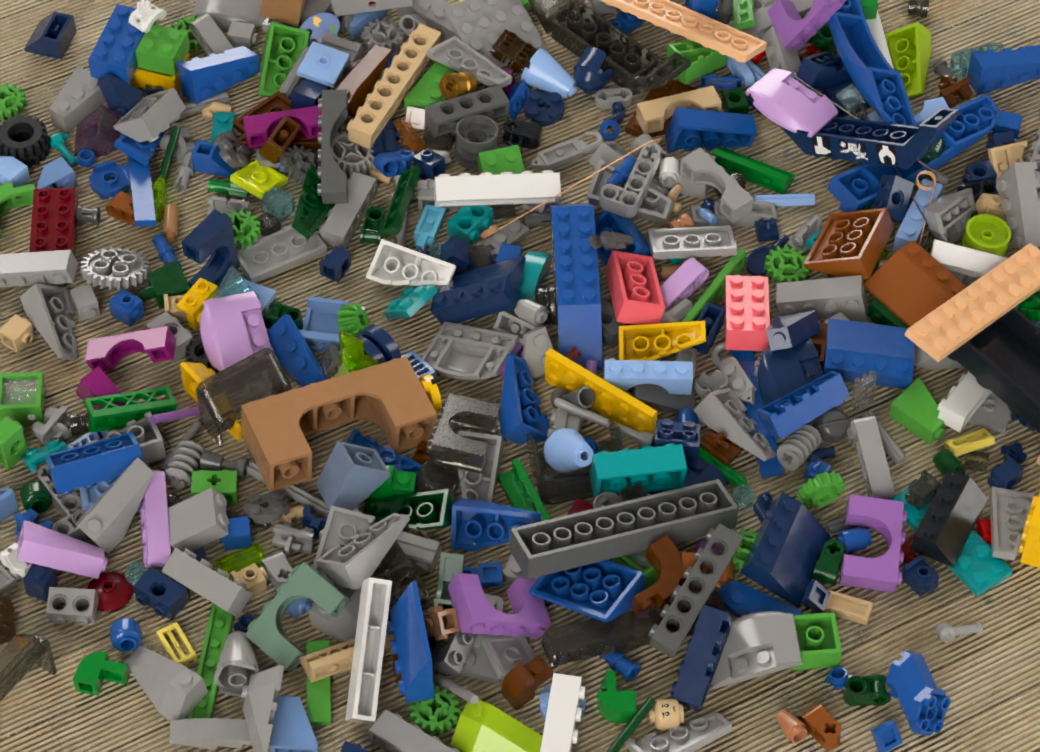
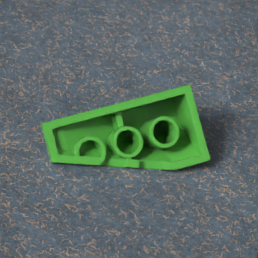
(280, 52)

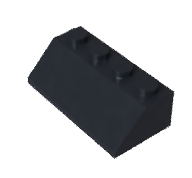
(949, 519)

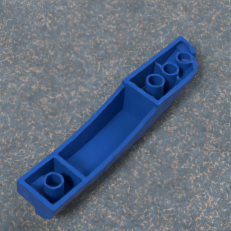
(867, 66)
(860, 185)

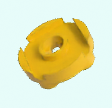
(432, 391)

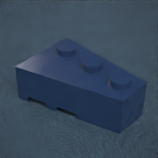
(822, 71)

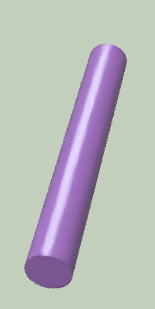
(173, 415)

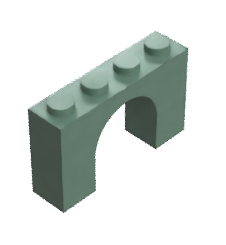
(268, 629)

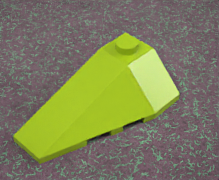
(910, 55)

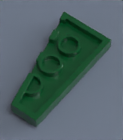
(310, 207)

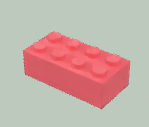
(634, 288)
(746, 312)

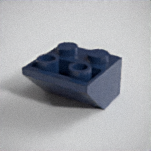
(52, 35)
(678, 433)

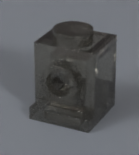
(922, 491)

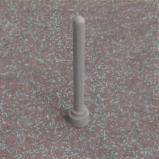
(643, 438)

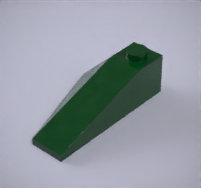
(425, 509)

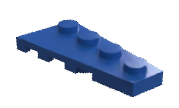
(294, 352)
(387, 454)
(744, 600)

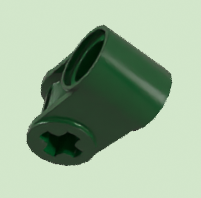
(372, 225)
(277, 310)
(829, 563)
(868, 691)

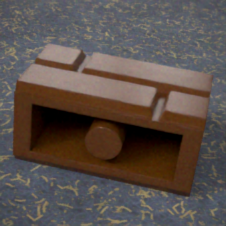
(280, 139)

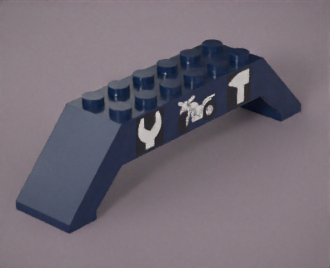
(876, 141)

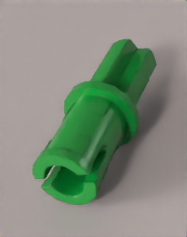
(227, 188)

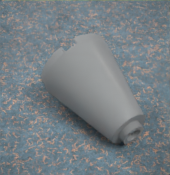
(235, 664)

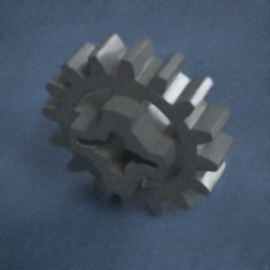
(297, 162)

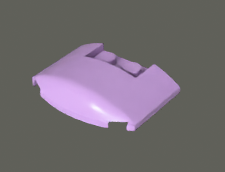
(791, 103)
(232, 329)

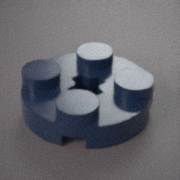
(540, 99)

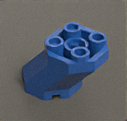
(917, 693)

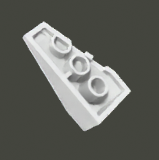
(404, 266)

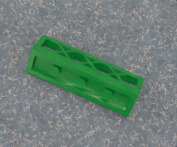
(754, 170)
(117, 416)
(520, 490)

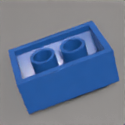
(615, 223)

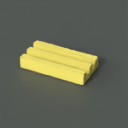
(970, 442)
(184, 659)

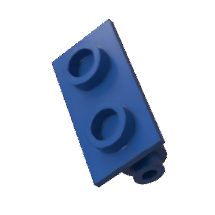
(724, 83)
(517, 98)

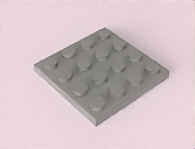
(483, 21)

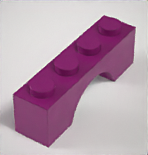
(260, 127)
(108, 351)

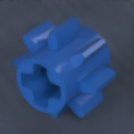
(816, 468)

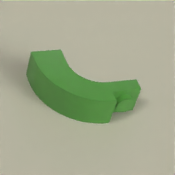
(14, 197)

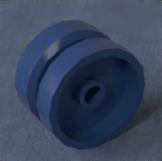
(378, 344)

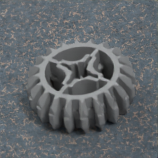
(351, 156)

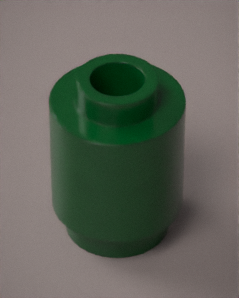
(946, 459)

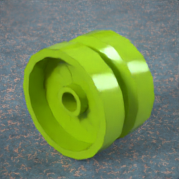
(987, 234)

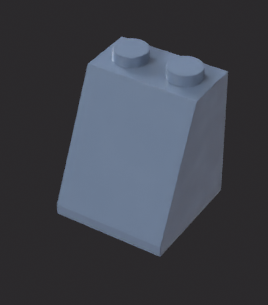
(351, 475)

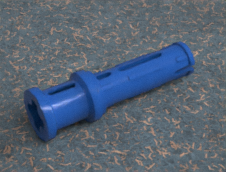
(619, 662)

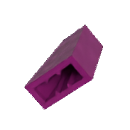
(96, 385)

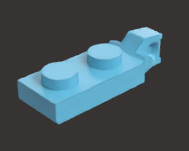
(428, 226)

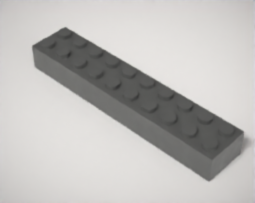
(621, 528)

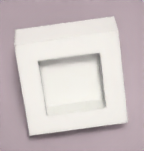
(416, 117)

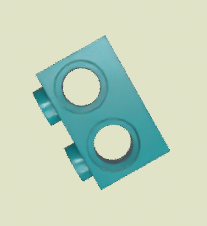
(470, 222)

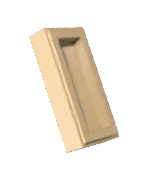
(849, 607)

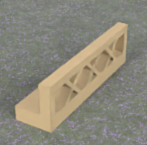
(336, 659)

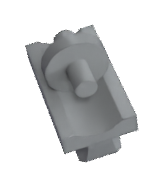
(181, 147)
(56, 426)
(293, 539)

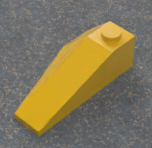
(192, 376)

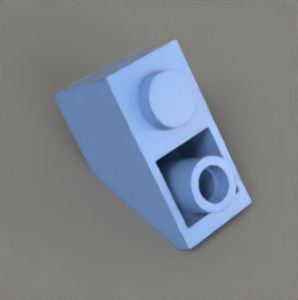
(57, 175)

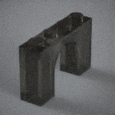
(462, 413)

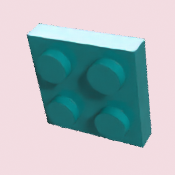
(410, 302)

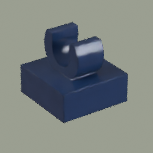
(766, 230)
(815, 596)

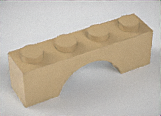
(655, 112)

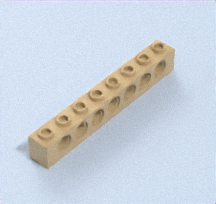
(393, 87)

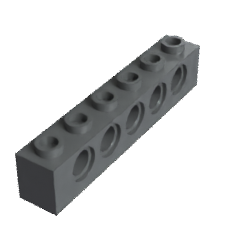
(728, 543)

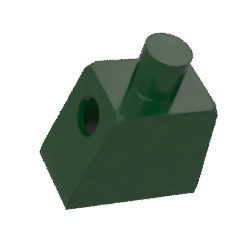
(165, 280)

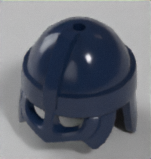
(588, 72)

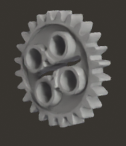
(115, 268)

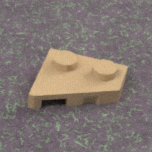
(1005, 155)

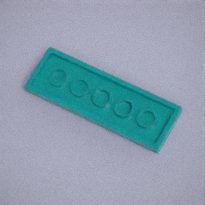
(975, 564)

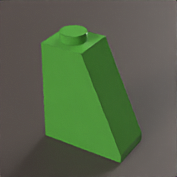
(918, 412)

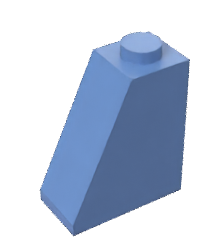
(291, 727)

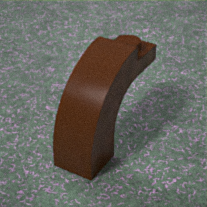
(668, 566)

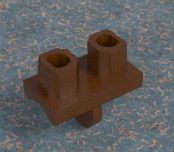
(951, 89)
(719, 446)

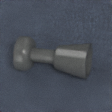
(582, 397)
(215, 462)

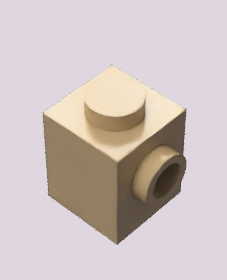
(17, 333)

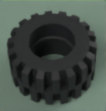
(24, 139)

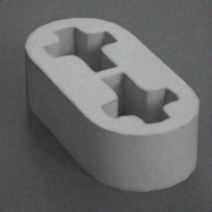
(611, 96)

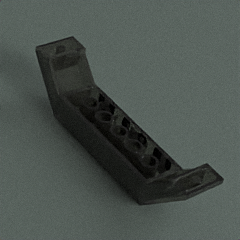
(633, 64)

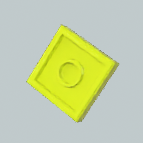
(258, 179)

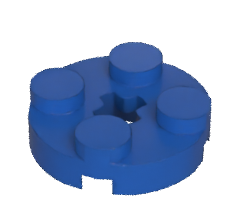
(105, 188)

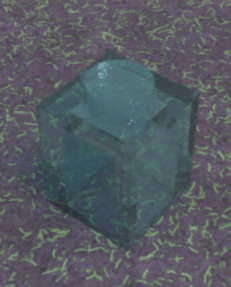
(849, 98)
(278, 203)

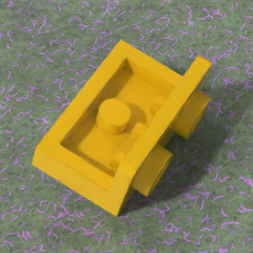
(193, 301)

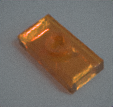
(409, 136)

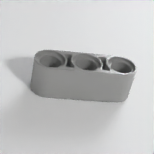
(209, 35)

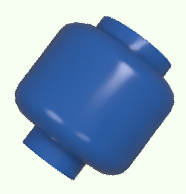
(125, 634)

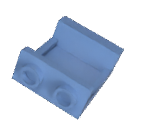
(321, 323)

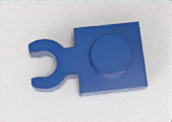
(489, 574)

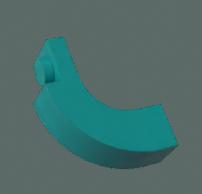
(535, 268)

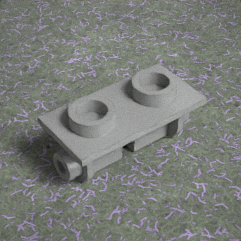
(222, 205)
(807, 230)

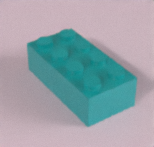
(650, 466)

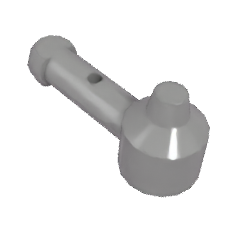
(948, 633)

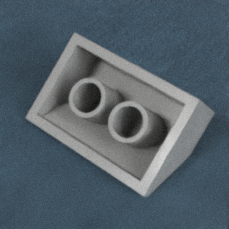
(151, 116)

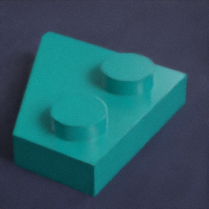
(35, 456)

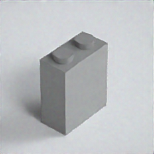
(198, 520)

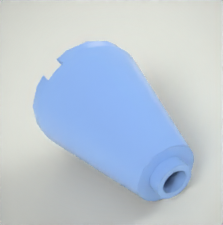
(549, 75)
(567, 451)

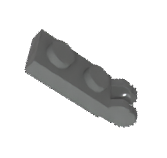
(611, 240)

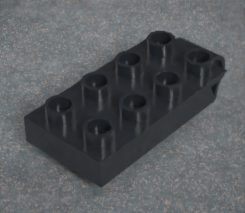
(1007, 363)

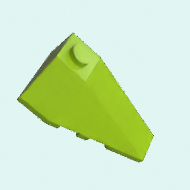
(492, 730)

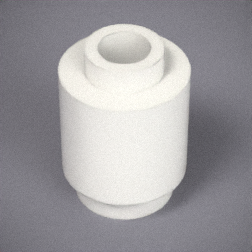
(669, 171)

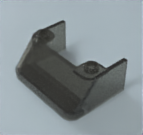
(242, 382)
(561, 487)
(20, 656)

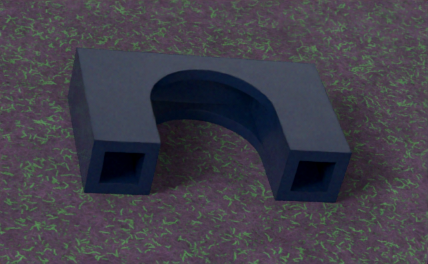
(213, 238)

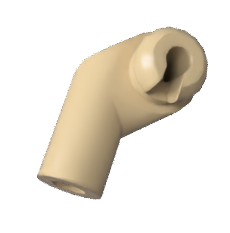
(380, 177)
(294, 512)

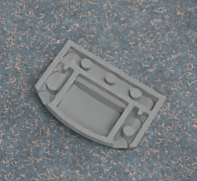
(226, 11)
(468, 351)
(758, 646)

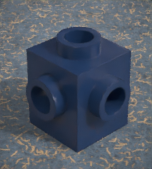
(1000, 138)
(429, 163)

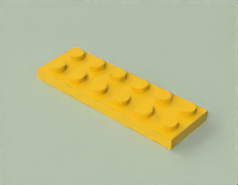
(608, 401)

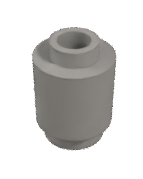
(531, 312)

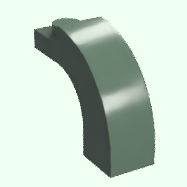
(449, 567)

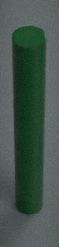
(169, 151)
(632, 725)

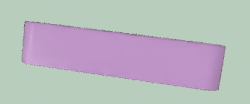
(155, 523)

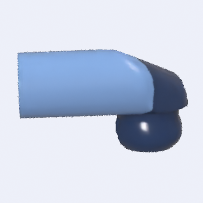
(706, 211)

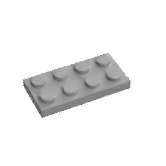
(691, 242)
(278, 253)

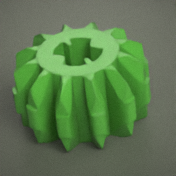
(352, 318)

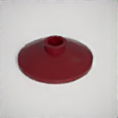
(115, 597)

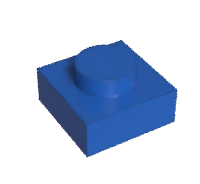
(886, 736)

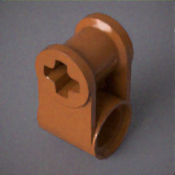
(121, 208)
(822, 726)

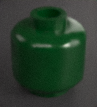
(35, 496)

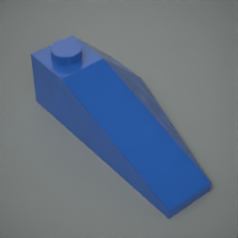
(519, 404)
(485, 523)

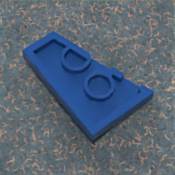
(140, 151)

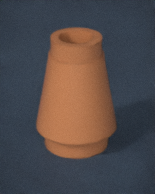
(791, 726)

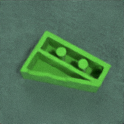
(702, 59)
(427, 89)

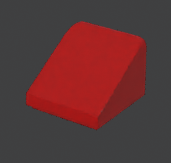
(984, 529)

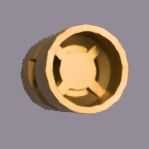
(457, 84)

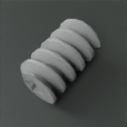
(798, 447)
(183, 463)

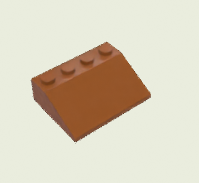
(851, 243)
(913, 283)

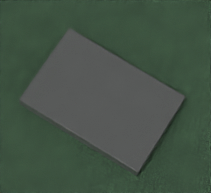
(659, 398)

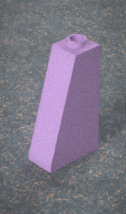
(59, 551)

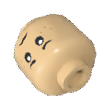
(667, 714)

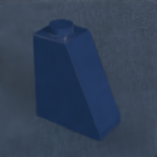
(792, 329)

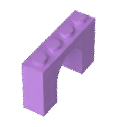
(796, 31)
(887, 519)
(480, 617)

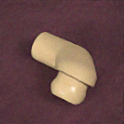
(215, 106)
(674, 194)

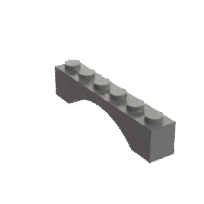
(333, 179)

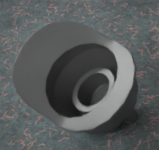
(831, 426)

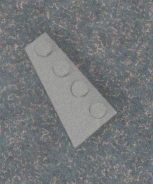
(463, 58)

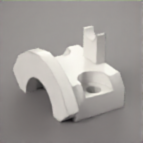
(146, 15)
(9, 559)

